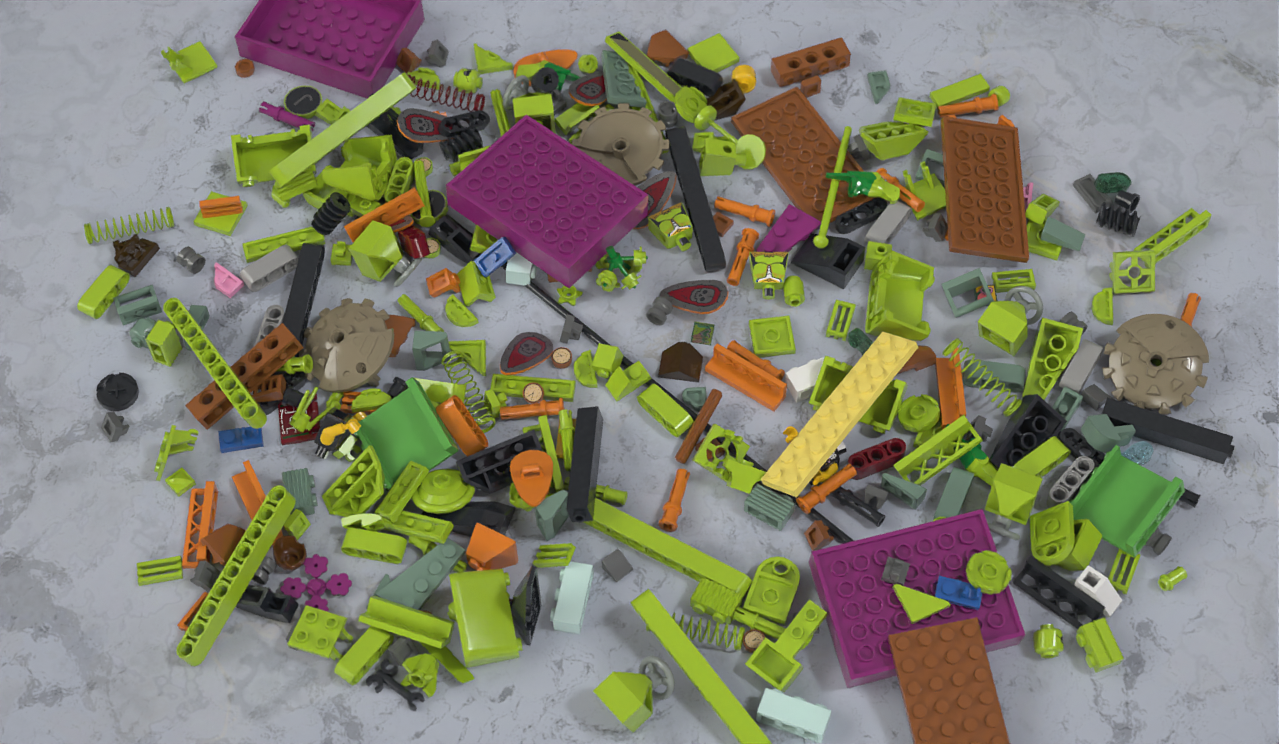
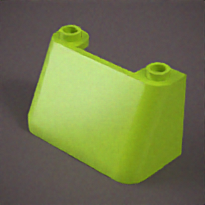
(259, 154)
(365, 168)
(897, 297)
(882, 411)
(484, 616)

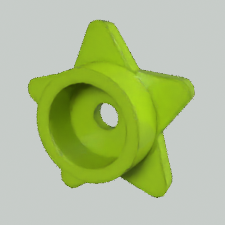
(570, 299)

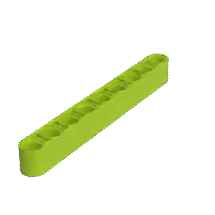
(342, 130)
(215, 363)
(666, 548)
(236, 576)
(698, 670)

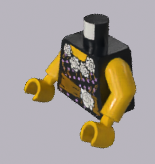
(333, 429)
(829, 468)

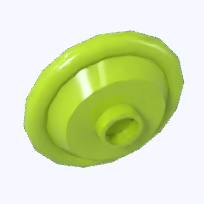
(443, 492)

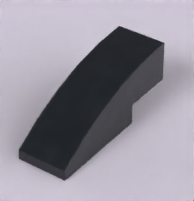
(453, 240)
(267, 604)

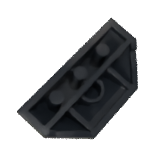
(491, 467)

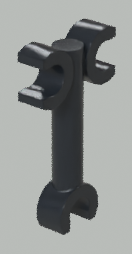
(385, 676)

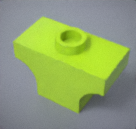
(742, 475)

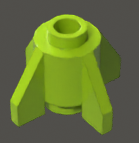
(422, 672)

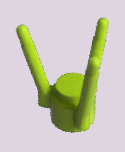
(301, 420)

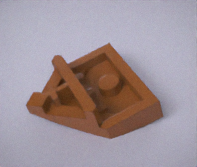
(665, 48)
(223, 542)

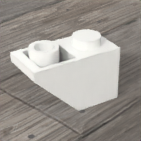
(803, 379)
(1100, 589)

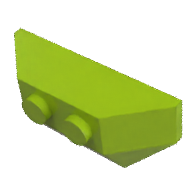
(892, 138)
(357, 487)

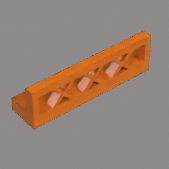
(387, 213)
(746, 377)
(950, 389)
(250, 491)
(206, 526)

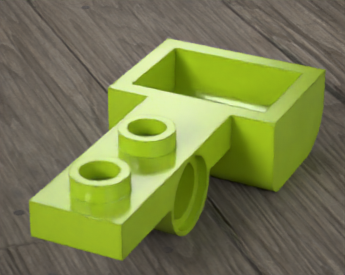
(322, 192)
(776, 661)

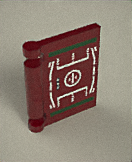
(288, 433)

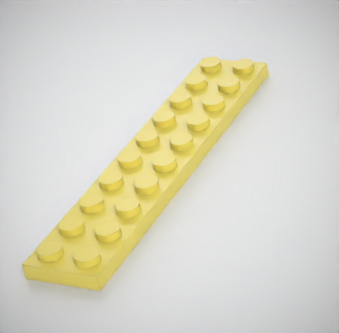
(839, 414)

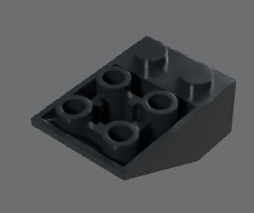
(833, 263)

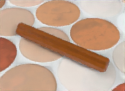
(698, 426)

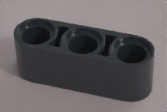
(693, 75)

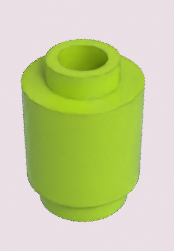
(793, 291)

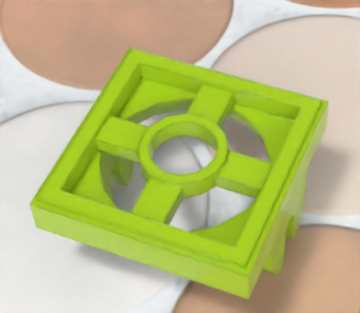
(1149, 272)
(701, 455)

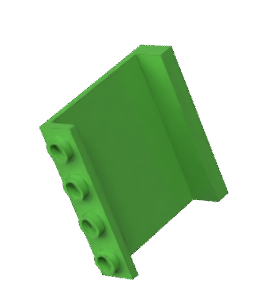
(406, 432)
(1126, 501)

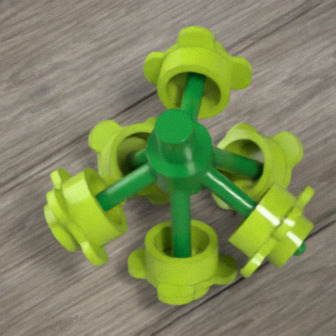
(628, 266)

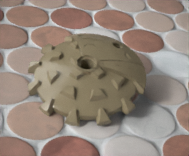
(625, 130)
(1163, 339)
(348, 346)

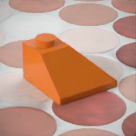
(490, 549)

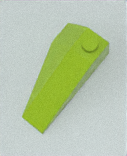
(1050, 354)

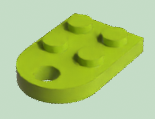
(1052, 531)
(773, 592)

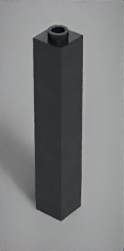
(1171, 431)
(585, 464)

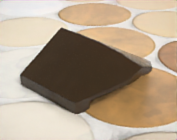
(727, 99)
(681, 363)

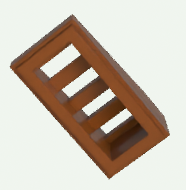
(276, 389)

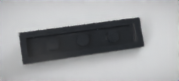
(402, 145)
(1059, 586)

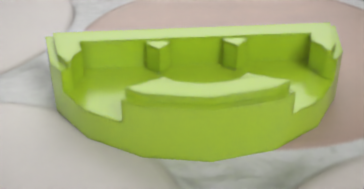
(425, 74)
(1103, 306)
(459, 314)
(583, 370)
(370, 400)

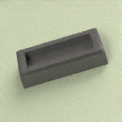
(1090, 194)

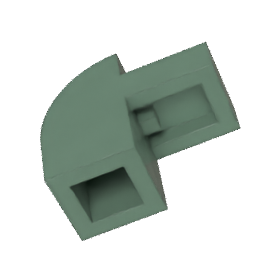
(1103, 435)

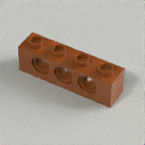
(810, 62)

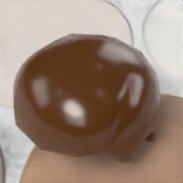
(289, 553)

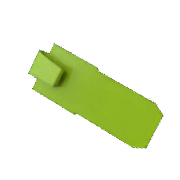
(450, 662)

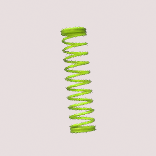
(89, 232)
(453, 364)
(1012, 407)
(736, 646)

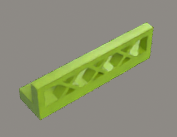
(1179, 237)
(935, 445)
(549, 448)
(408, 622)

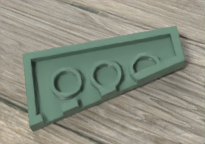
(619, 82)
(424, 577)

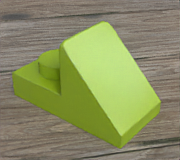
(625, 381)

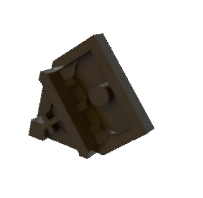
(134, 254)

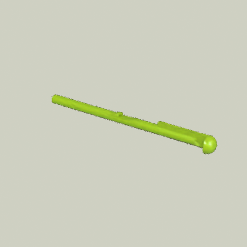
(821, 241)

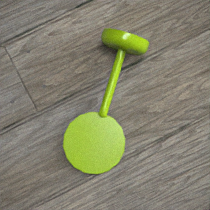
(748, 144)

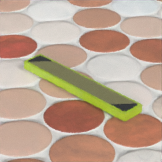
(643, 65)

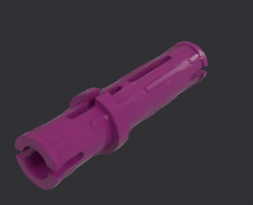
(279, 114)

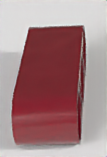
(413, 242)
(882, 451)

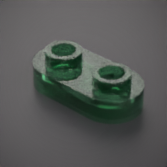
(1112, 182)
(859, 340)

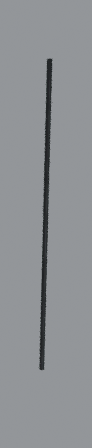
(626, 363)

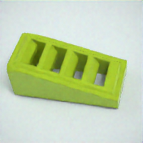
(1041, 208)

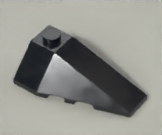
(1026, 430)
(488, 513)
(526, 605)

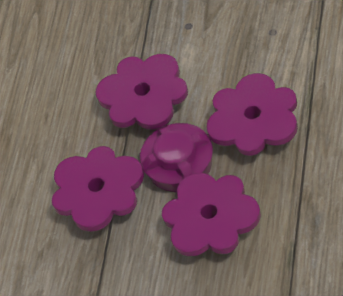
(317, 586)

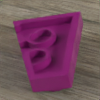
(789, 230)

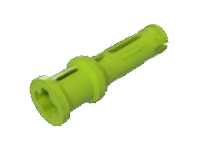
(298, 364)

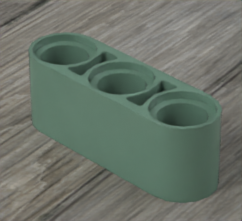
(1009, 374)
(954, 493)

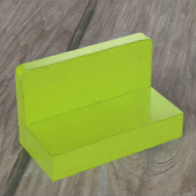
(574, 116)
(475, 285)

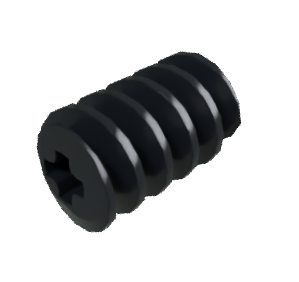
(551, 80)
(461, 144)
(330, 213)
(1119, 219)

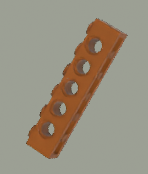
(251, 369)

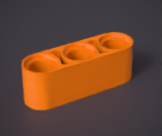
(462, 425)

